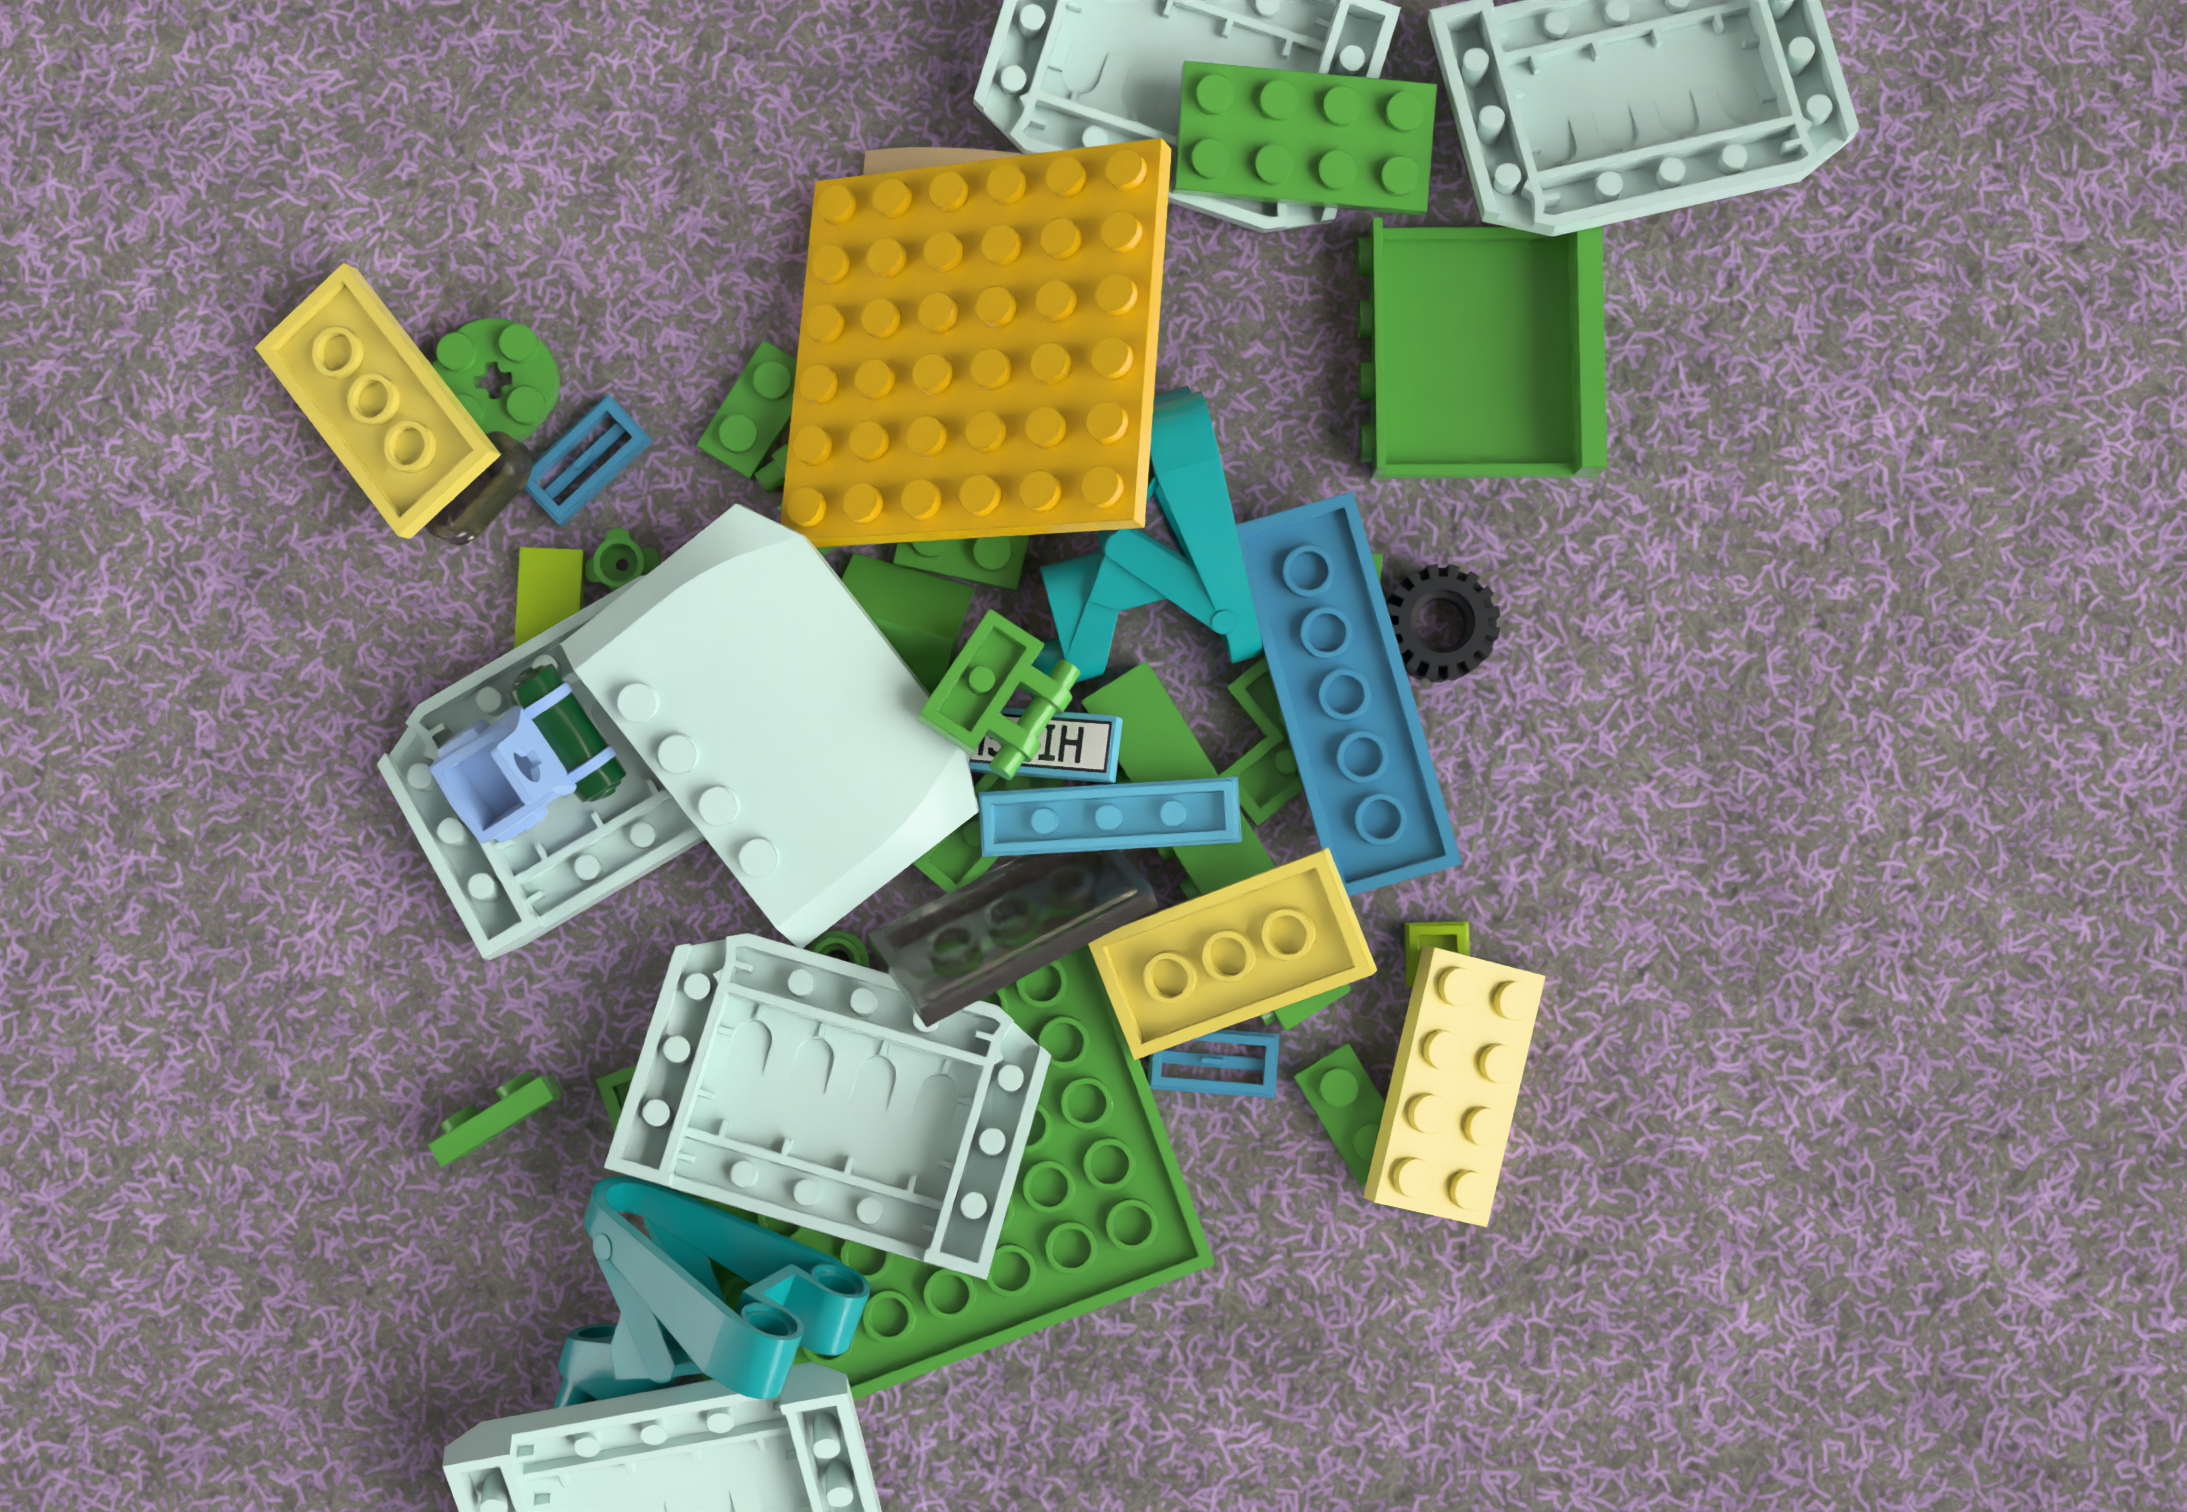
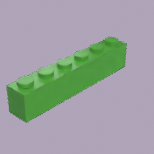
(1162, 748)

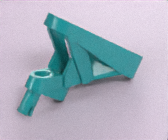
(1140, 570)
(675, 1309)

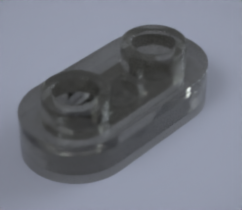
(486, 495)

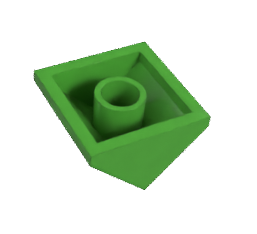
(913, 611)

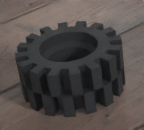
(1477, 613)

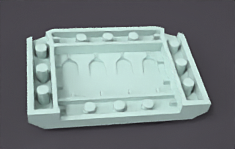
(1114, 68)
(1636, 103)
(776, 719)
(569, 858)
(831, 1101)
(674, 1453)

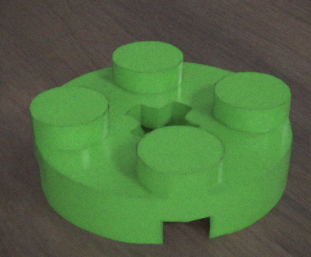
(516, 353)

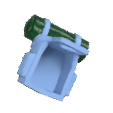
(536, 753)

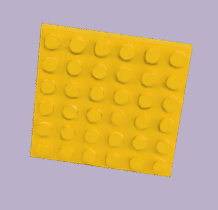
(979, 348)

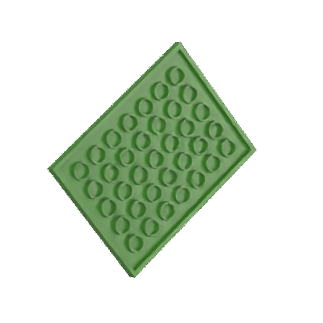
(1087, 1219)

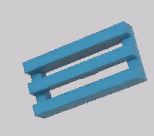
(602, 476)
(1267, 1065)

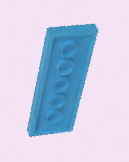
(1345, 695)

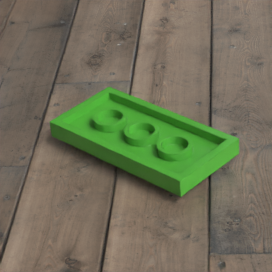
(1304, 138)

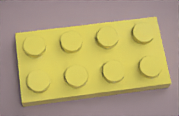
(377, 401)
(1232, 954)
(1454, 1086)

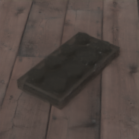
(1008, 926)

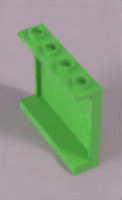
(1482, 353)

